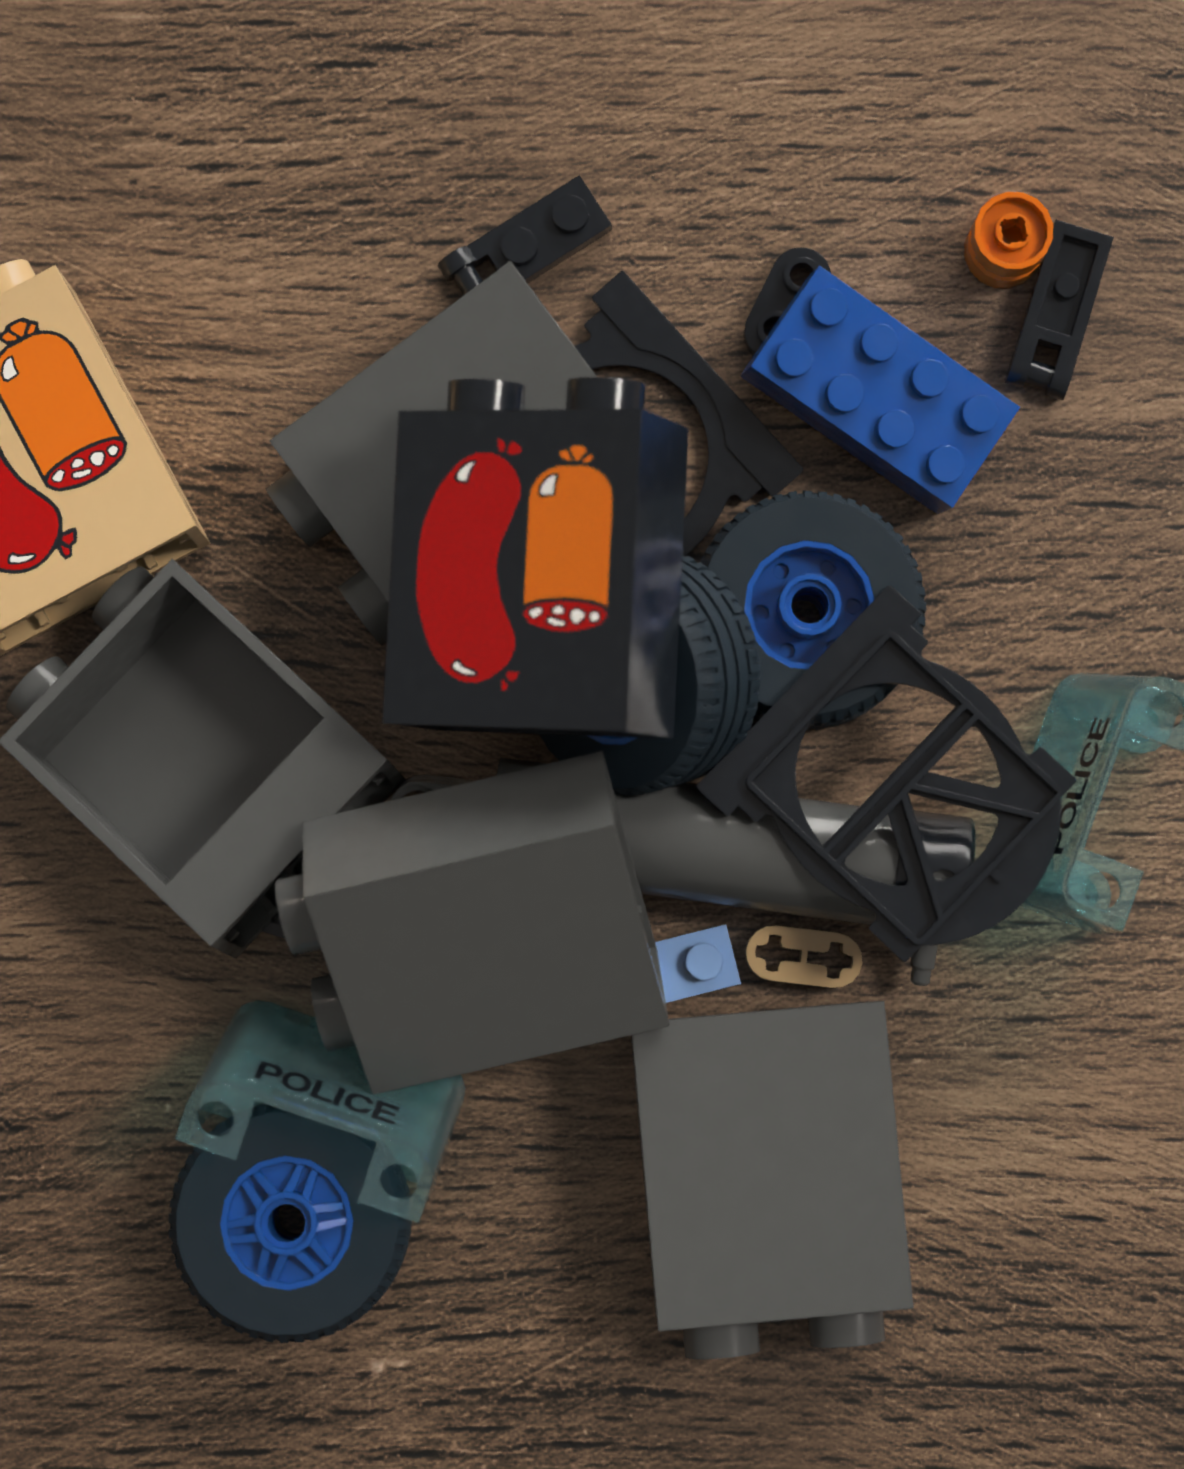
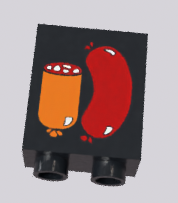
(537, 563)

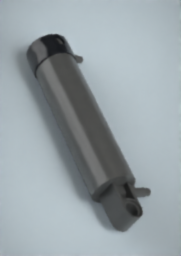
(700, 855)

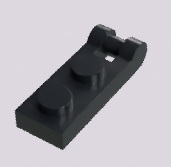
(533, 238)
(1060, 308)

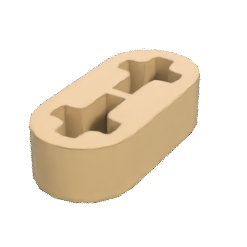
(805, 941)

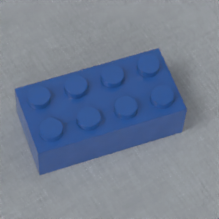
(880, 391)

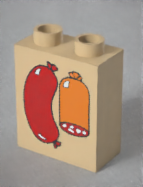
(77, 464)

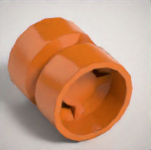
(1008, 240)

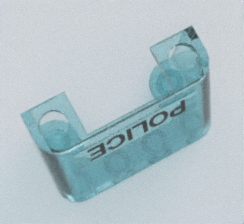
(1083, 731)
(281, 1061)

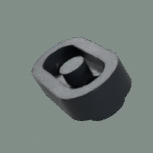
(778, 292)

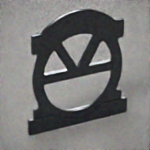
(740, 448)
(924, 912)

